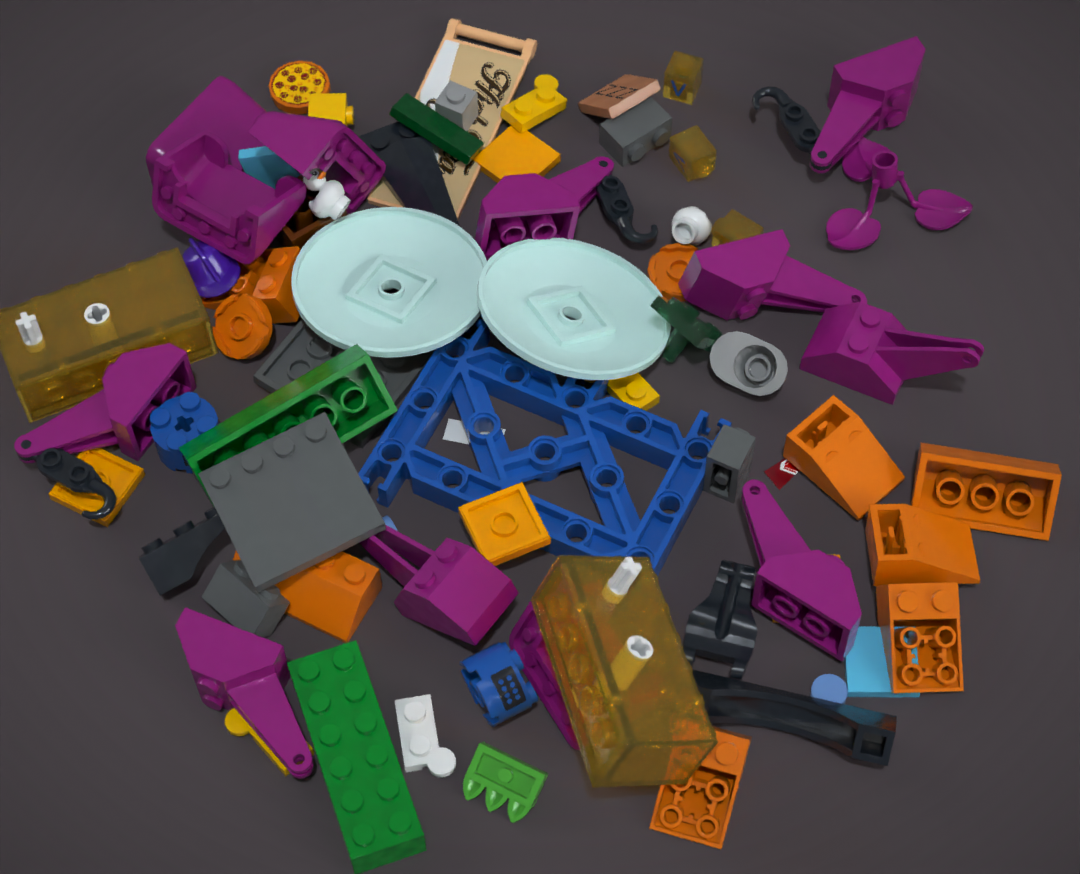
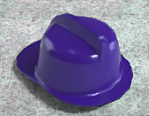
(210, 269)

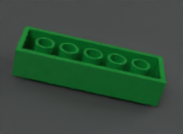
(342, 387)
(356, 757)

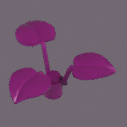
(866, 159)

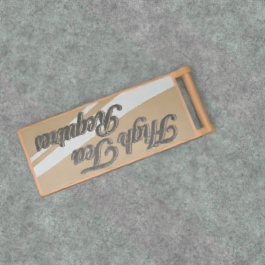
(489, 73)

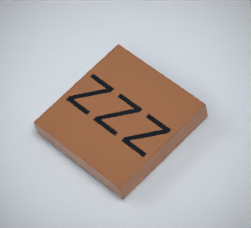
(619, 96)

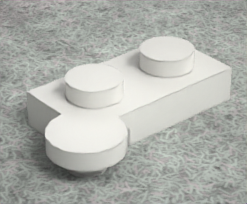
(420, 738)

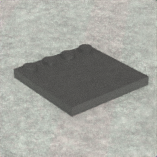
(306, 350)
(292, 502)

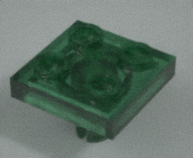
(687, 327)

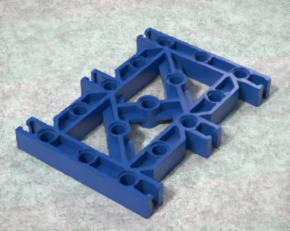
(590, 433)

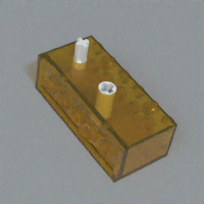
(69, 337)
(622, 671)

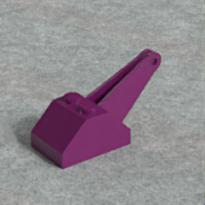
(756, 271)
(875, 352)
(796, 585)
(452, 589)
(247, 675)

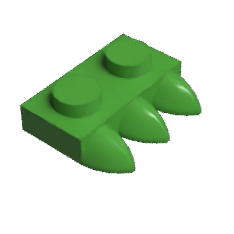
(504, 778)

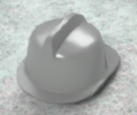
(748, 363)

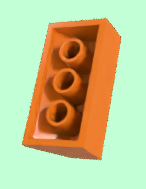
(987, 490)
(332, 594)

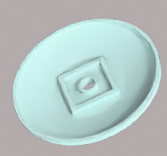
(353, 260)
(572, 308)

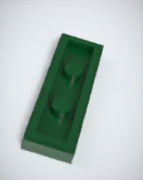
(436, 128)

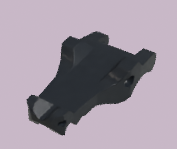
(723, 622)

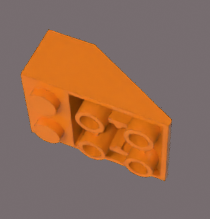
(269, 280)
(842, 457)
(918, 547)
(937, 635)
(705, 803)

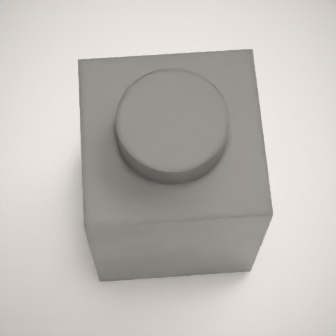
(458, 104)

